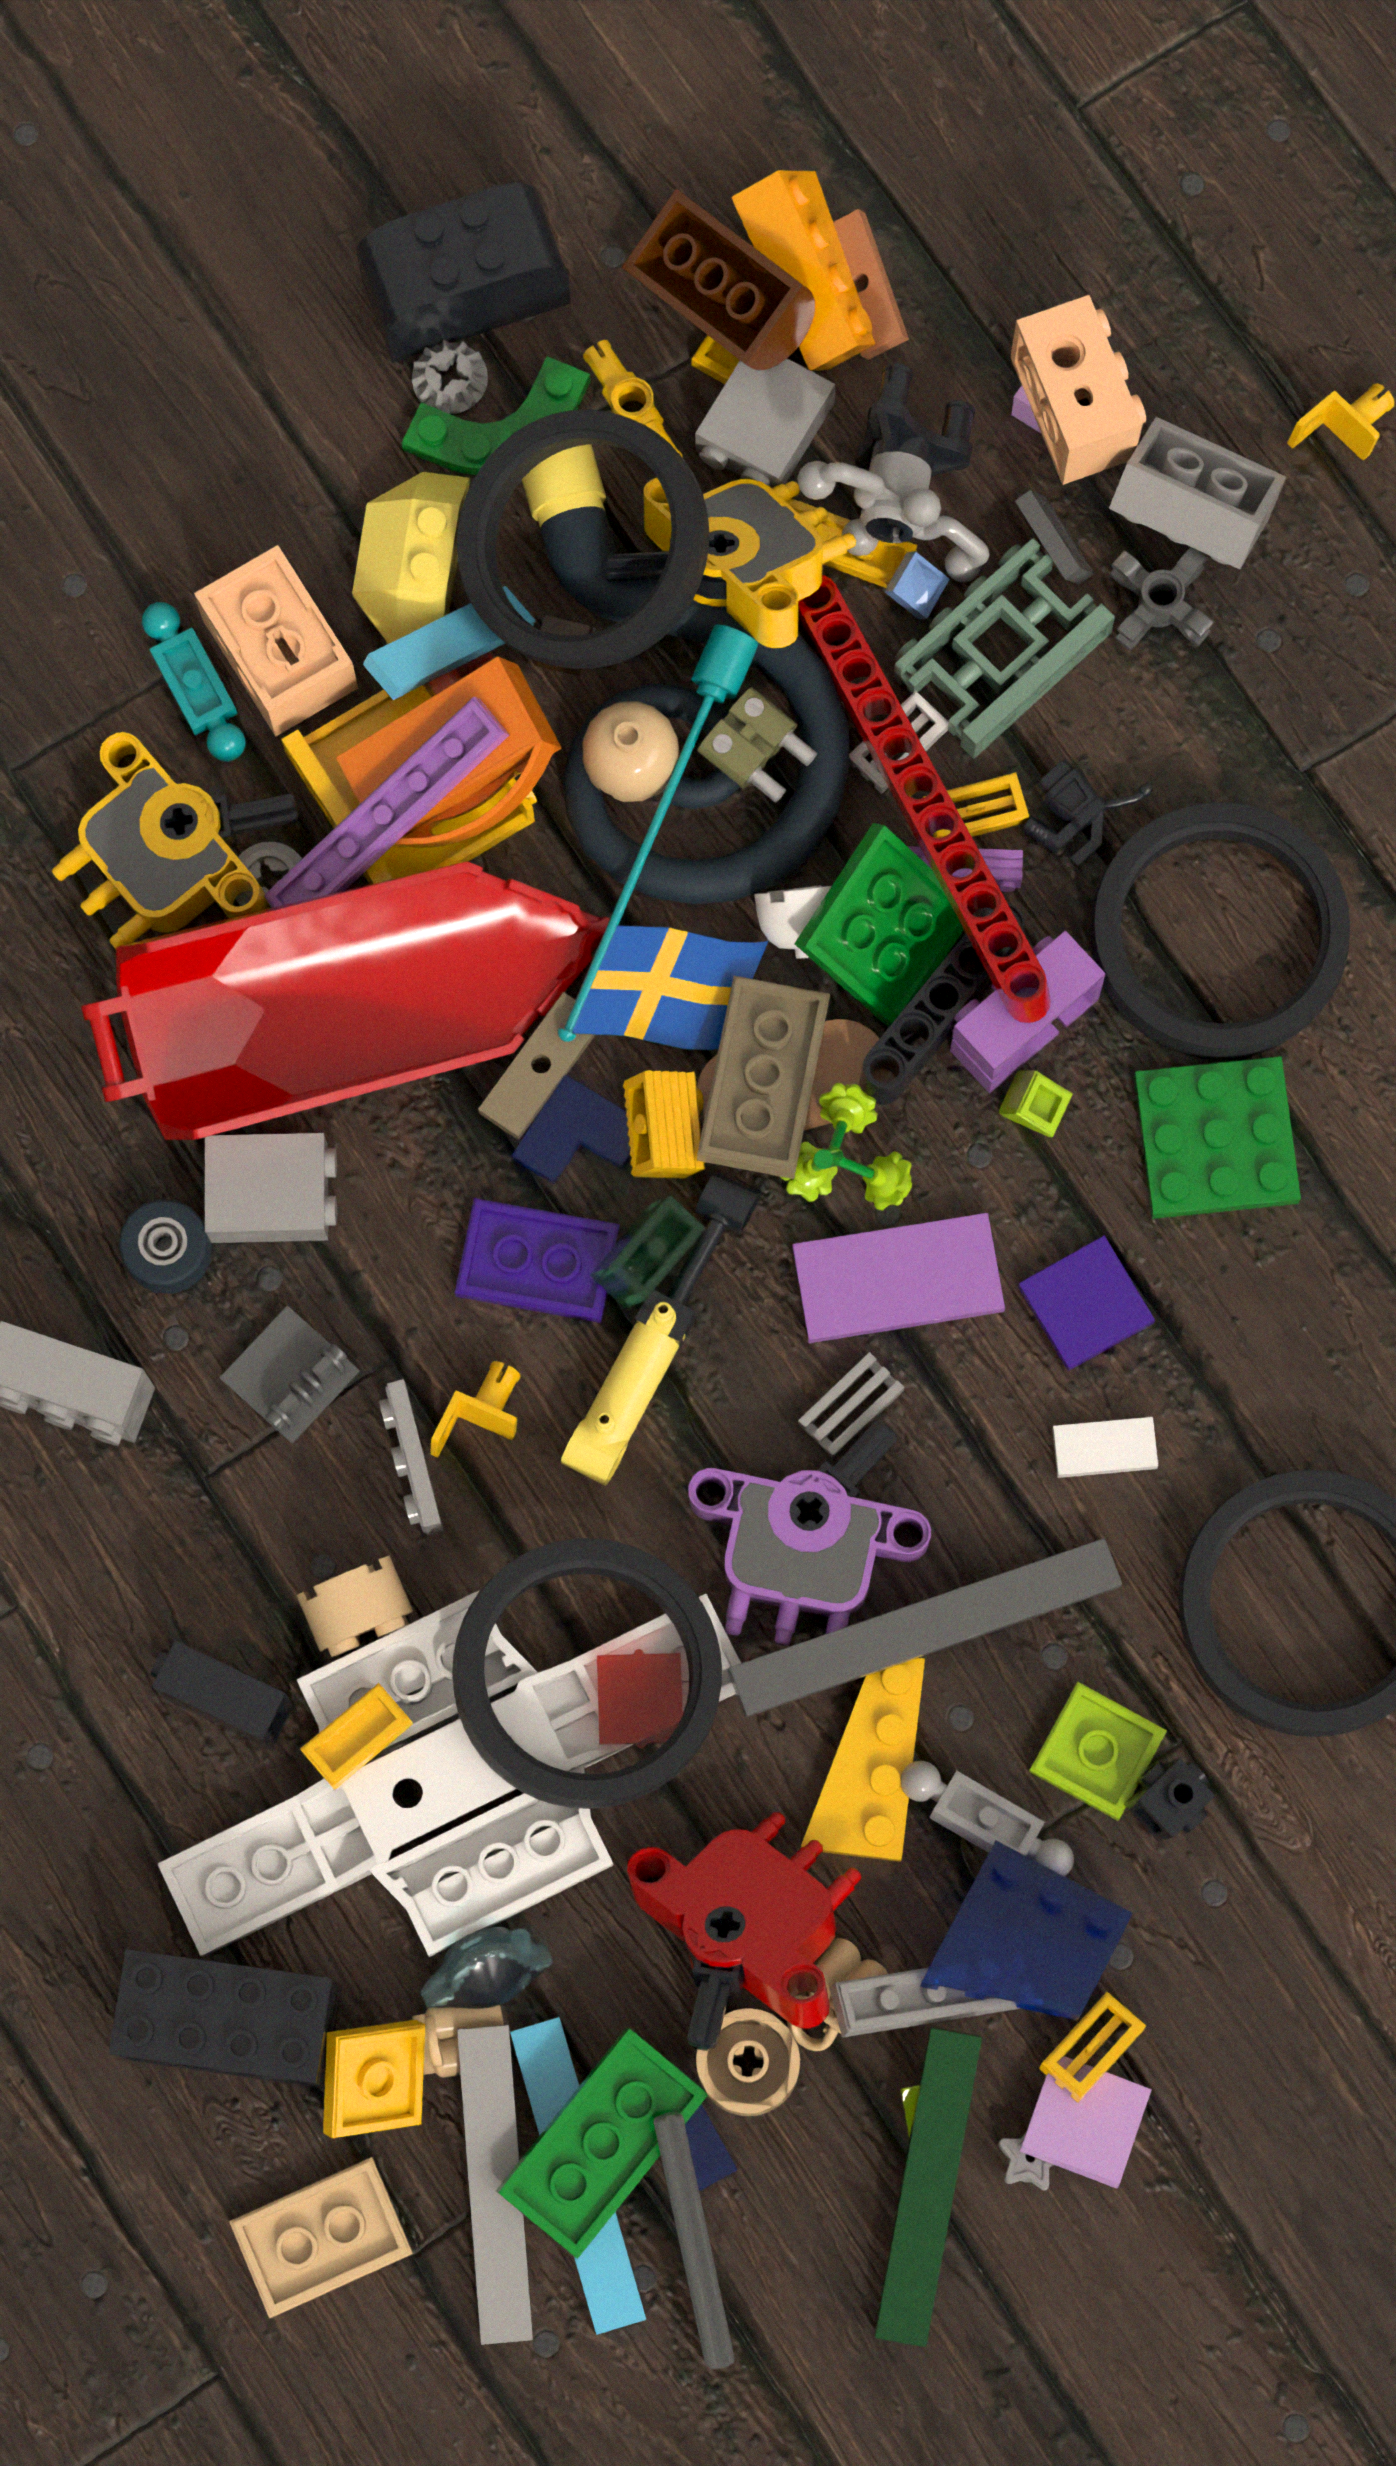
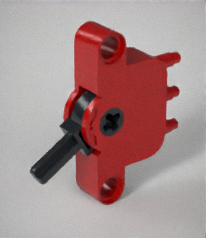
(746, 1922)

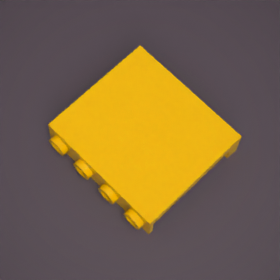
(317, 766)

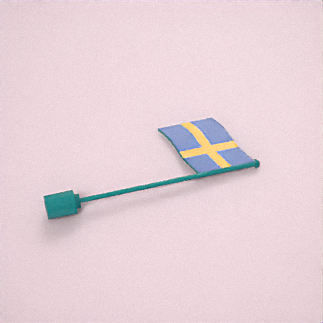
(659, 979)

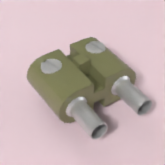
(749, 738)

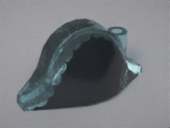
(486, 1969)

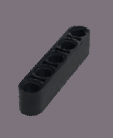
(926, 1020)

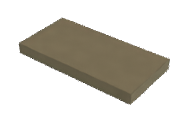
(763, 1077)

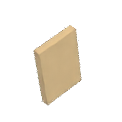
(321, 2237)

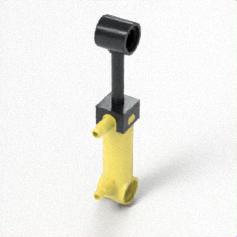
(655, 1338)

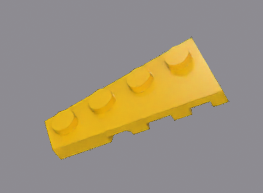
(862, 1798)

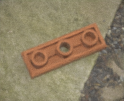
(878, 297)

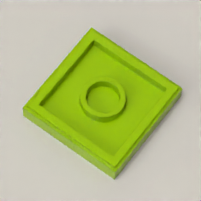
(1097, 1751)

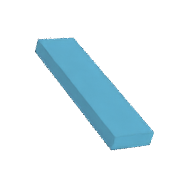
(435, 649)

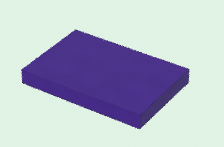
(535, 1260)

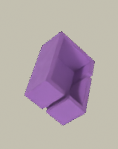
(996, 1044)

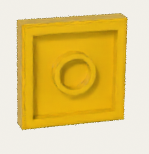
(374, 2078)

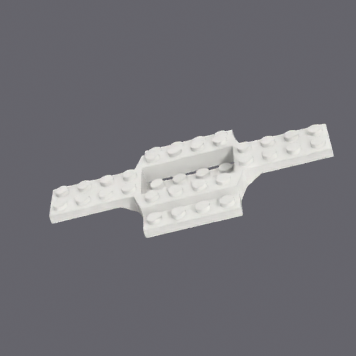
(466, 1874)

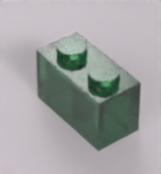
(647, 1251)

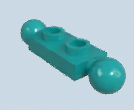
(193, 681)

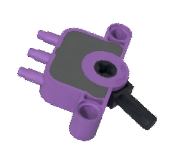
(810, 1565)

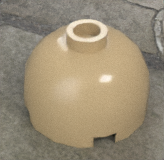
(630, 751)

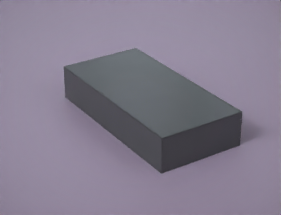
(1054, 537)

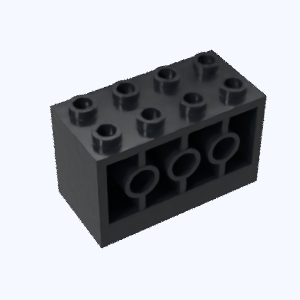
(224, 2018)

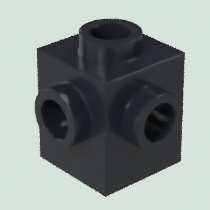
(1170, 1798)

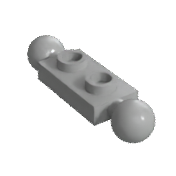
(983, 1816)

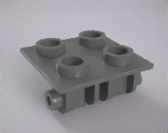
(290, 1374)

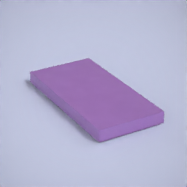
(898, 1278)

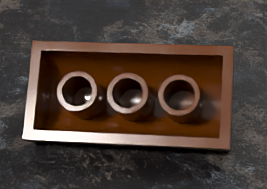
(722, 284)

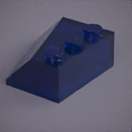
(1028, 1937)

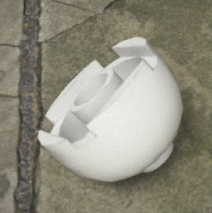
(787, 912)

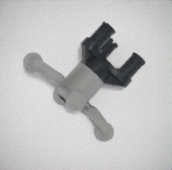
(896, 474)

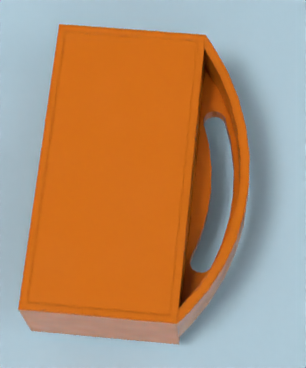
(523, 752)

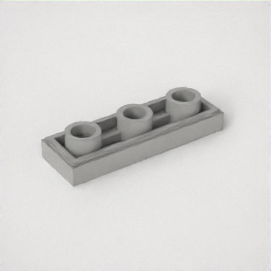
(410, 1458)

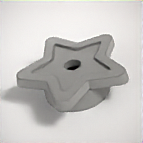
(1020, 2169)

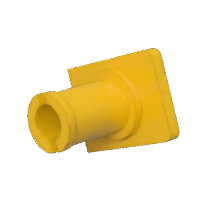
(1347, 421)
(481, 1410)

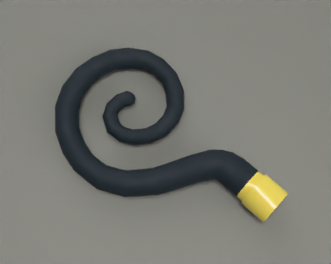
(568, 504)

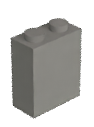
(764, 421)
(269, 1187)

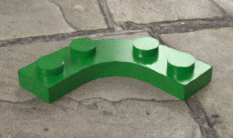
(467, 444)

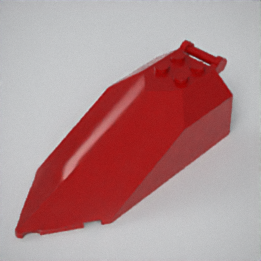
(336, 996)

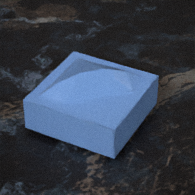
(916, 585)

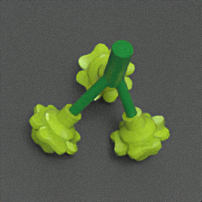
(849, 1109)

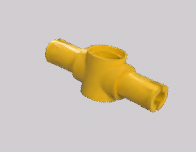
(624, 387)

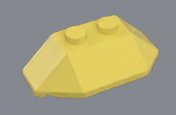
(410, 553)

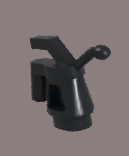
(1074, 800)

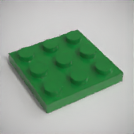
(882, 925)
(1217, 1137)

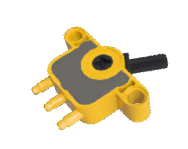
(757, 557)
(146, 859)

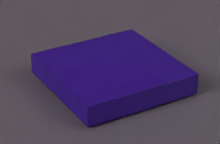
(1086, 1303)

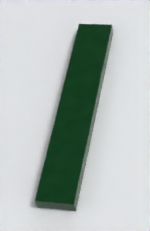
(927, 2186)

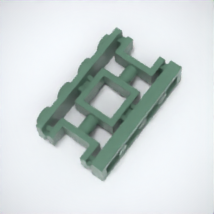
(1030, 674)

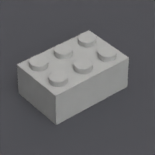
(1197, 493)
(72, 1385)

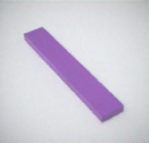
(393, 806)

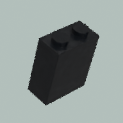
(221, 1694)

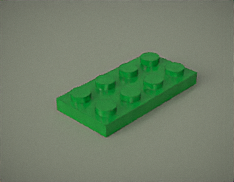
(599, 2143)

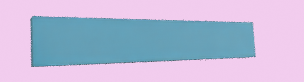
(605, 2262)

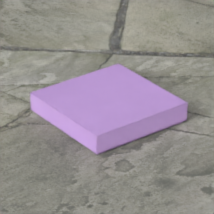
(1091, 2134)

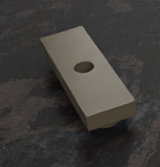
(521, 1090)

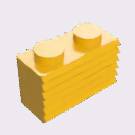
(664, 1123)

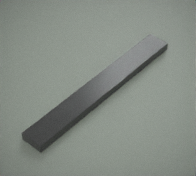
(924, 1627)

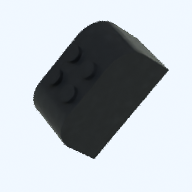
(462, 269)

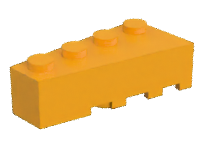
(795, 230)

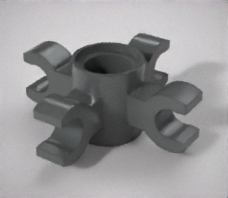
(1133, 576)

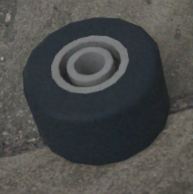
(173, 1262)

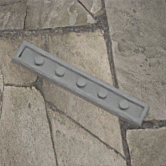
(490, 2158)

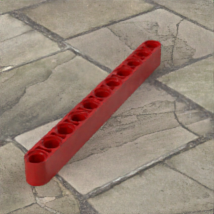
(929, 813)

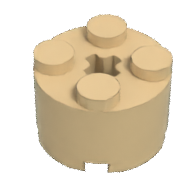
(356, 1605)
(767, 2085)

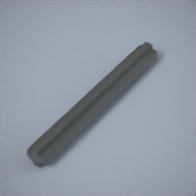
(694, 2240)

